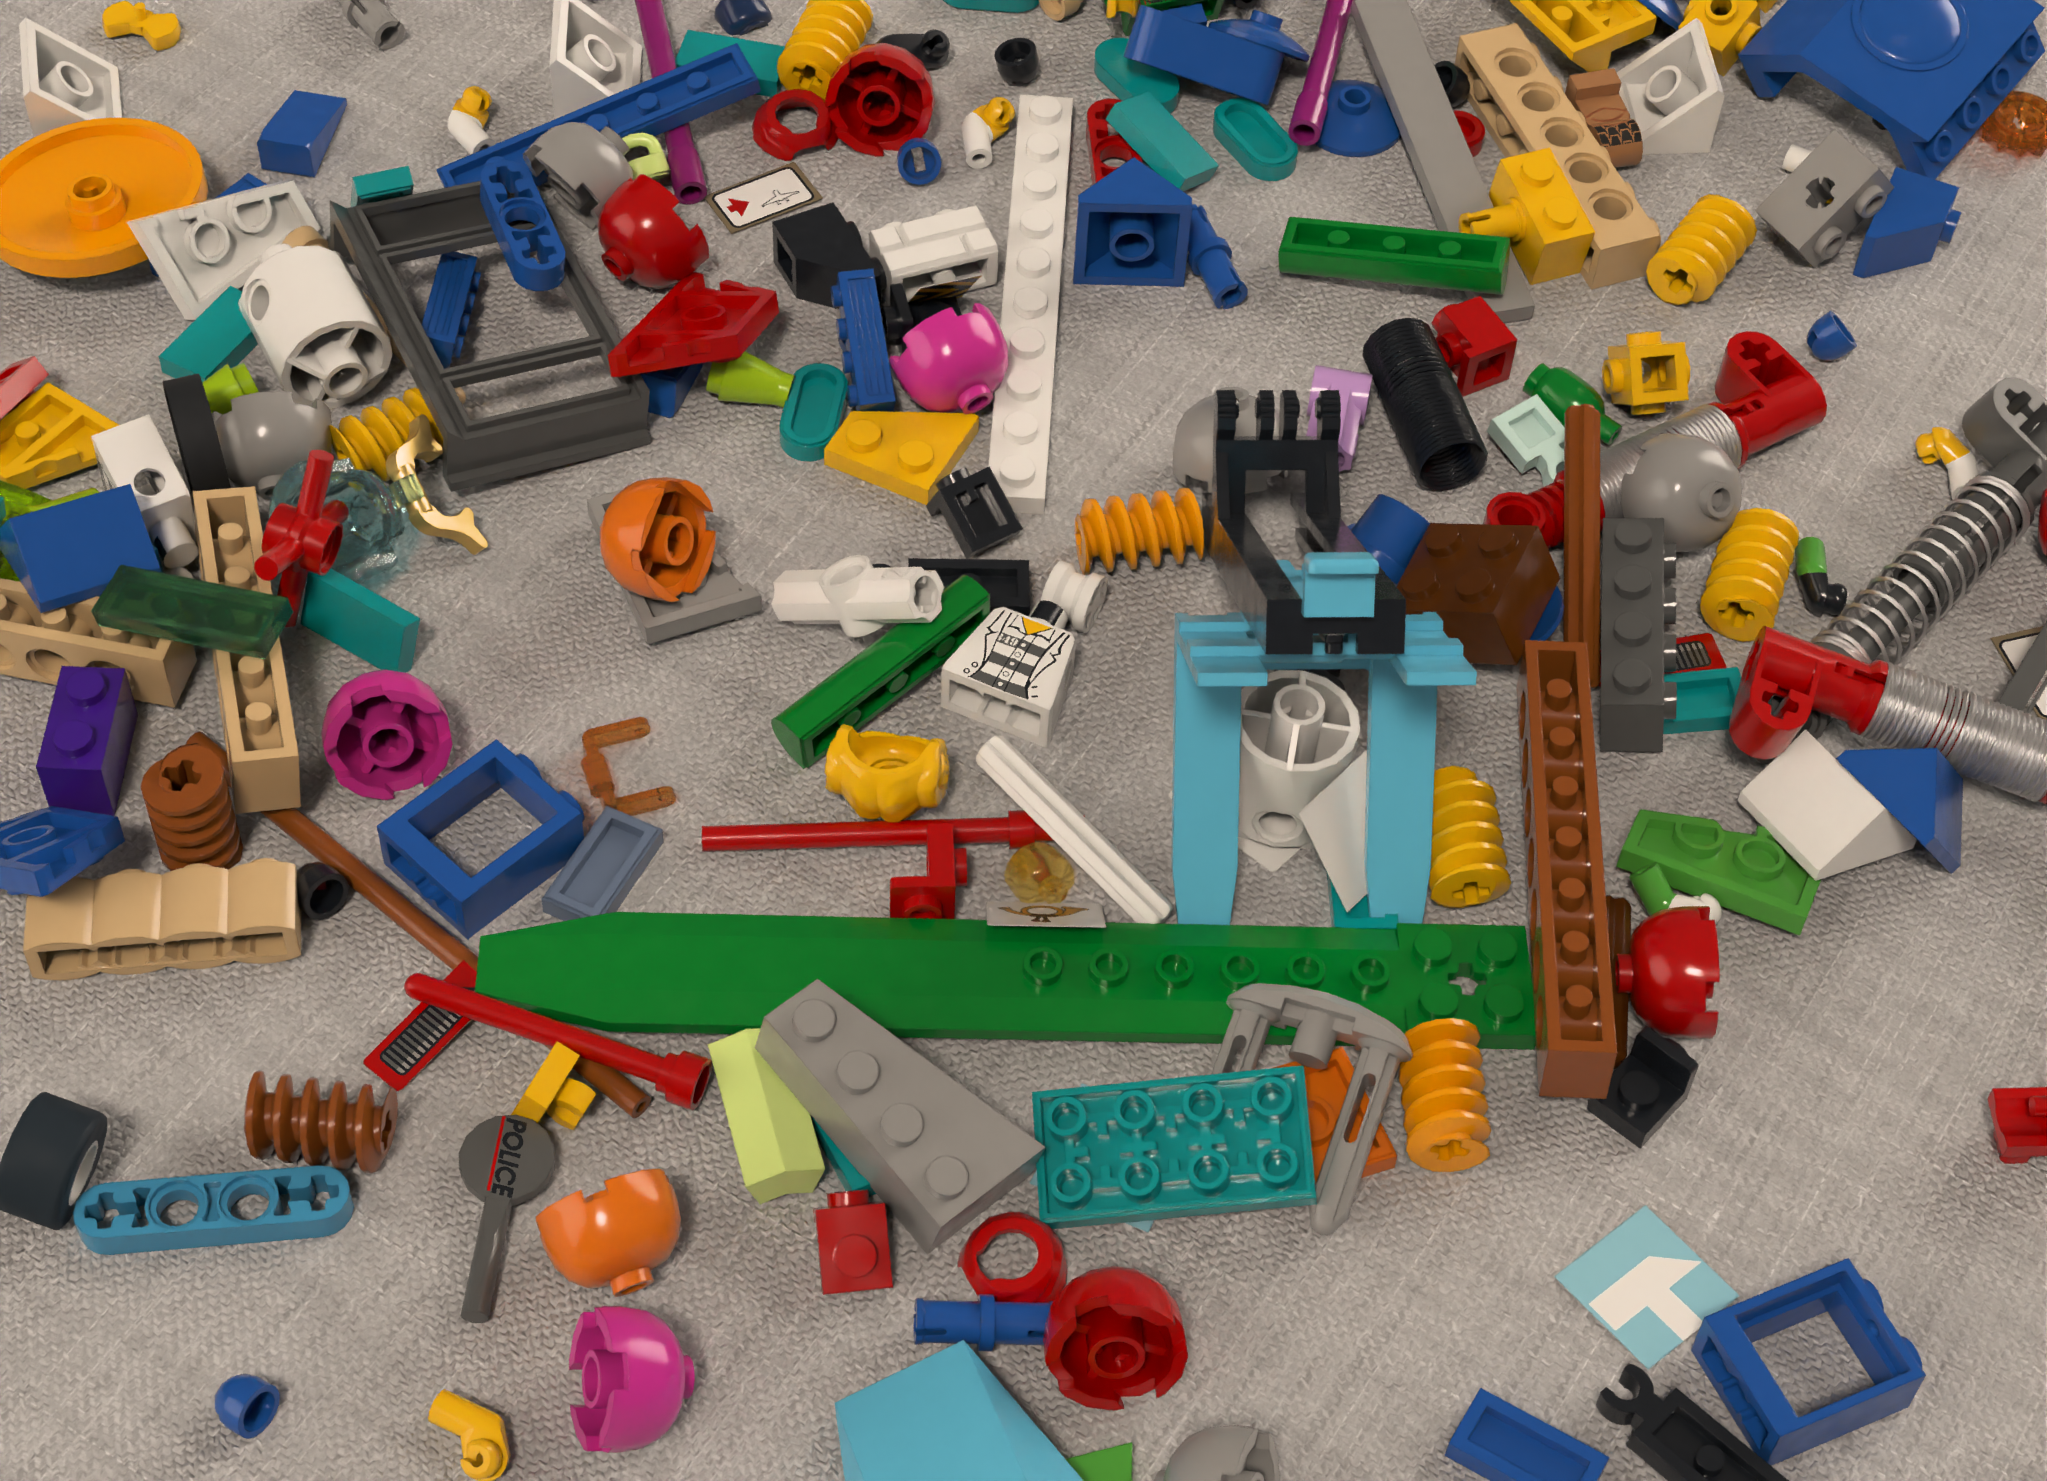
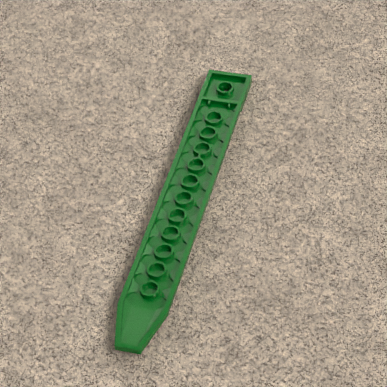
(1000, 980)

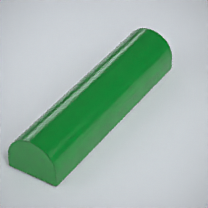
(1395, 255)
(880, 673)

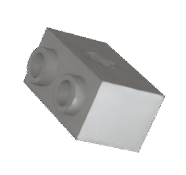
(1829, 171)

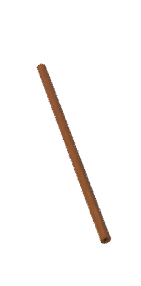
(418, 924)

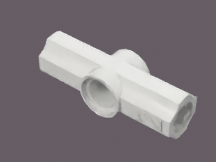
(858, 595)

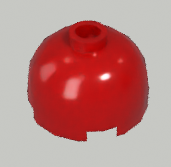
(880, 98)
(647, 237)
(1672, 972)
(1114, 1338)

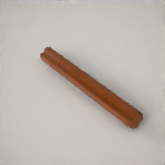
(1582, 532)

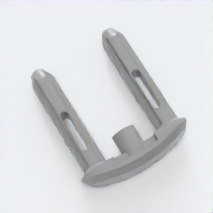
(1319, 1023)

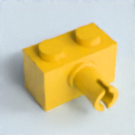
(1537, 214)

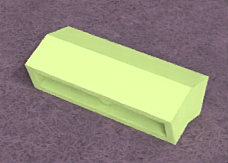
(766, 1121)

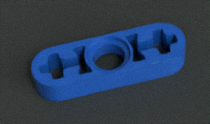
(518, 243)

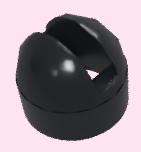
(1007, 59)
(1454, 82)
(320, 890)

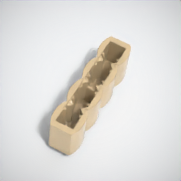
(172, 919)

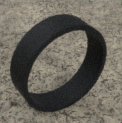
(196, 433)

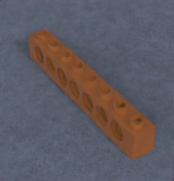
(1565, 873)

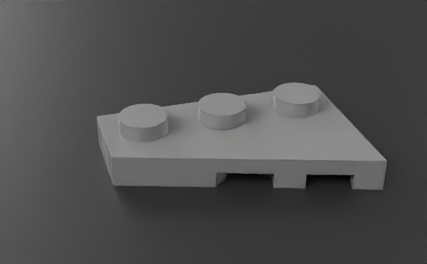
(713, 602)

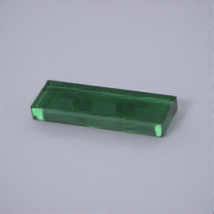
(192, 611)

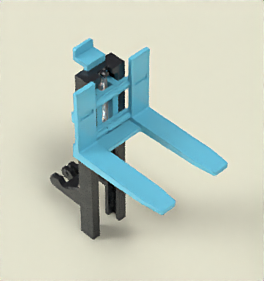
(1321, 617)

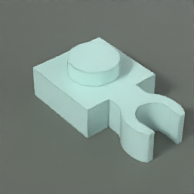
(1531, 438)

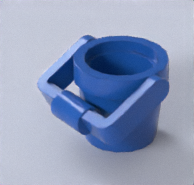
(1390, 534)

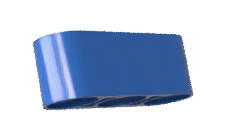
(1204, 55)

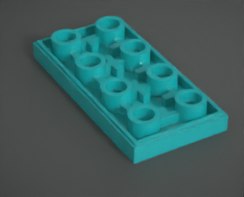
(1174, 1148)

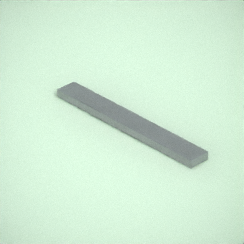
(1432, 132)

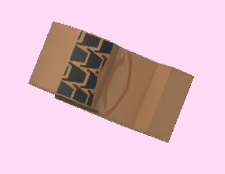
(1606, 115)

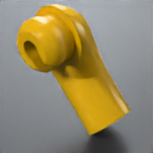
(481, 1434)

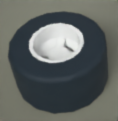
(50, 1160)

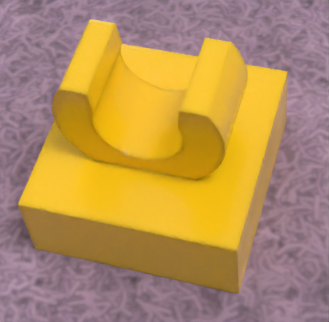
(552, 1092)

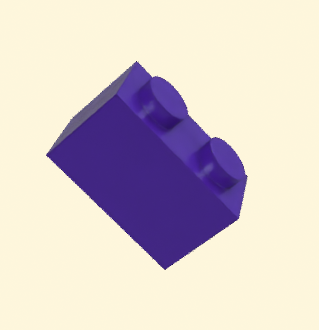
(87, 739)

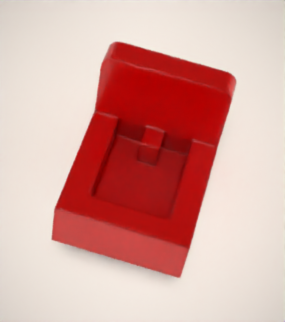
(932, 894)
(852, 1243)

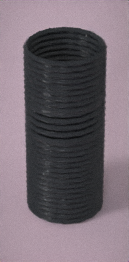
(1424, 404)

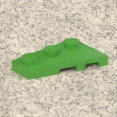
(1736, 868)

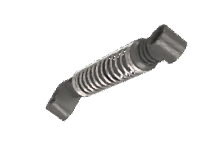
(2007, 436)

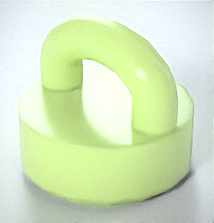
(651, 165)

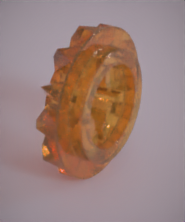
(2032, 116)

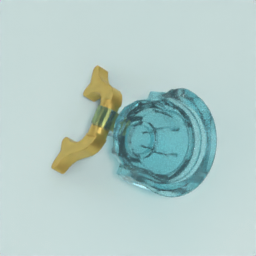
(377, 510)

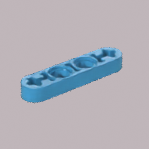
(213, 1222)

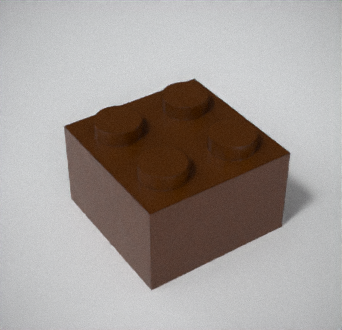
(1483, 585)

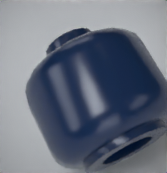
(742, 16)

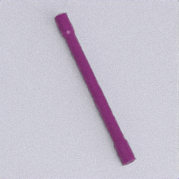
(1312, 102)
(682, 156)

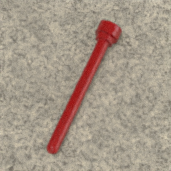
(679, 1077)

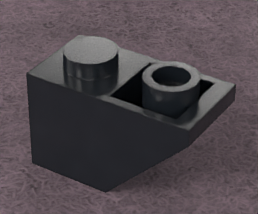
(817, 246)

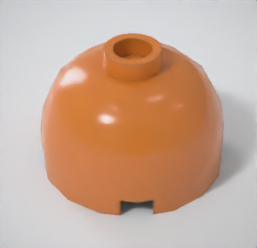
(658, 538)
(613, 1233)

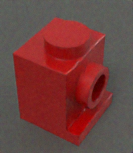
(1475, 344)

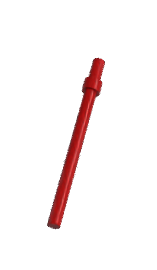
(1016, 829)

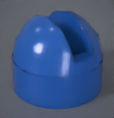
(931, 160)
(1830, 338)
(246, 1404)

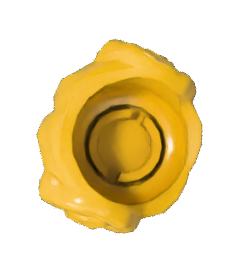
(886, 772)

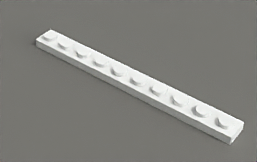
(1031, 301)

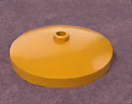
(81, 183)

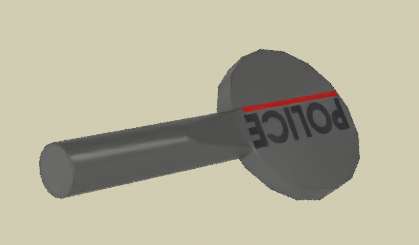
(502, 1166)

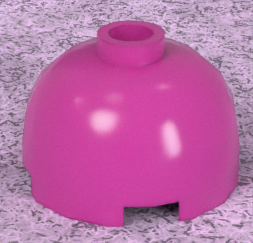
(953, 361)
(385, 734)
(629, 1378)

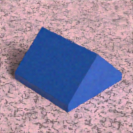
(1132, 230)
(77, 546)
(1918, 791)

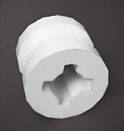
(1076, 594)

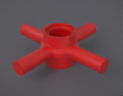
(303, 535)

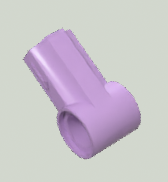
(1354, 394)

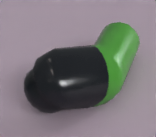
(1813, 579)

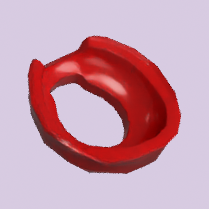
(778, 139)
(1037, 1286)

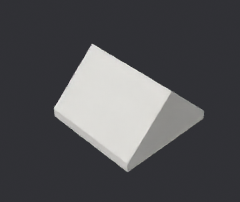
(588, 58)
(64, 81)
(1674, 93)
(1822, 811)

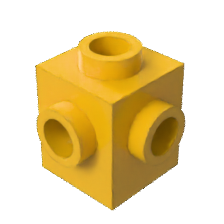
(1727, 26)
(1664, 375)

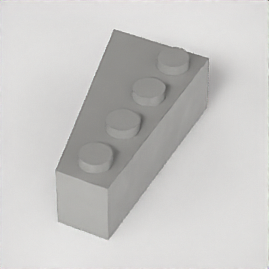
(897, 1117)

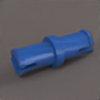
(1210, 259)
(980, 1322)

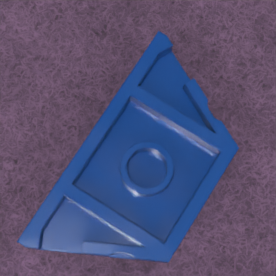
(52, 847)

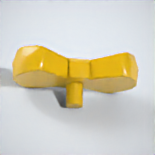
(159, 30)

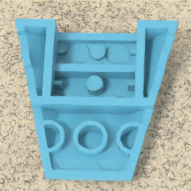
(944, 1424)

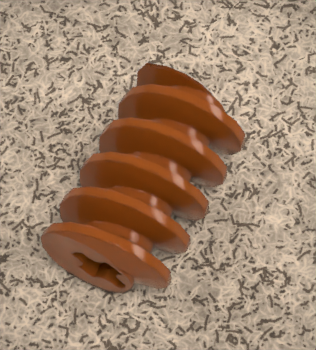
(192, 809)
(319, 1125)

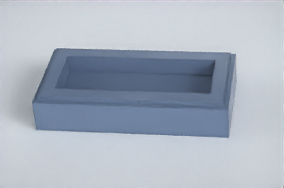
(603, 867)

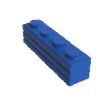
(448, 302)
(864, 341)

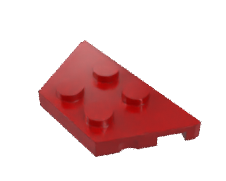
(695, 327)

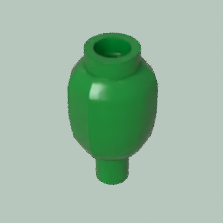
(1563, 388)

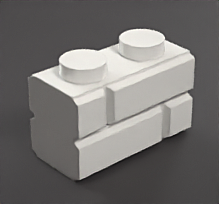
(936, 251)

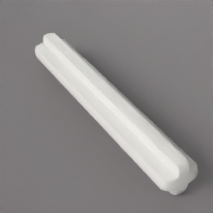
(1073, 832)

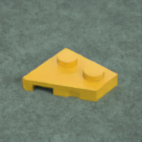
(48, 437)
(901, 449)

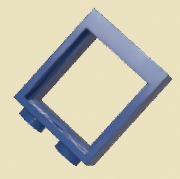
(478, 900)
(1754, 1397)

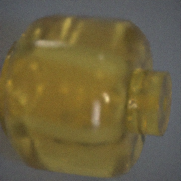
(1039, 874)

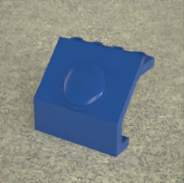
(1910, 64)

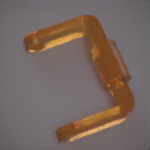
(598, 774)

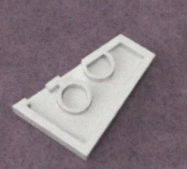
(219, 241)

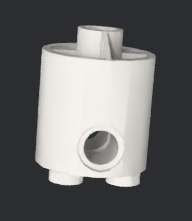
(315, 325)
(1291, 748)

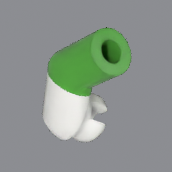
(1657, 894)

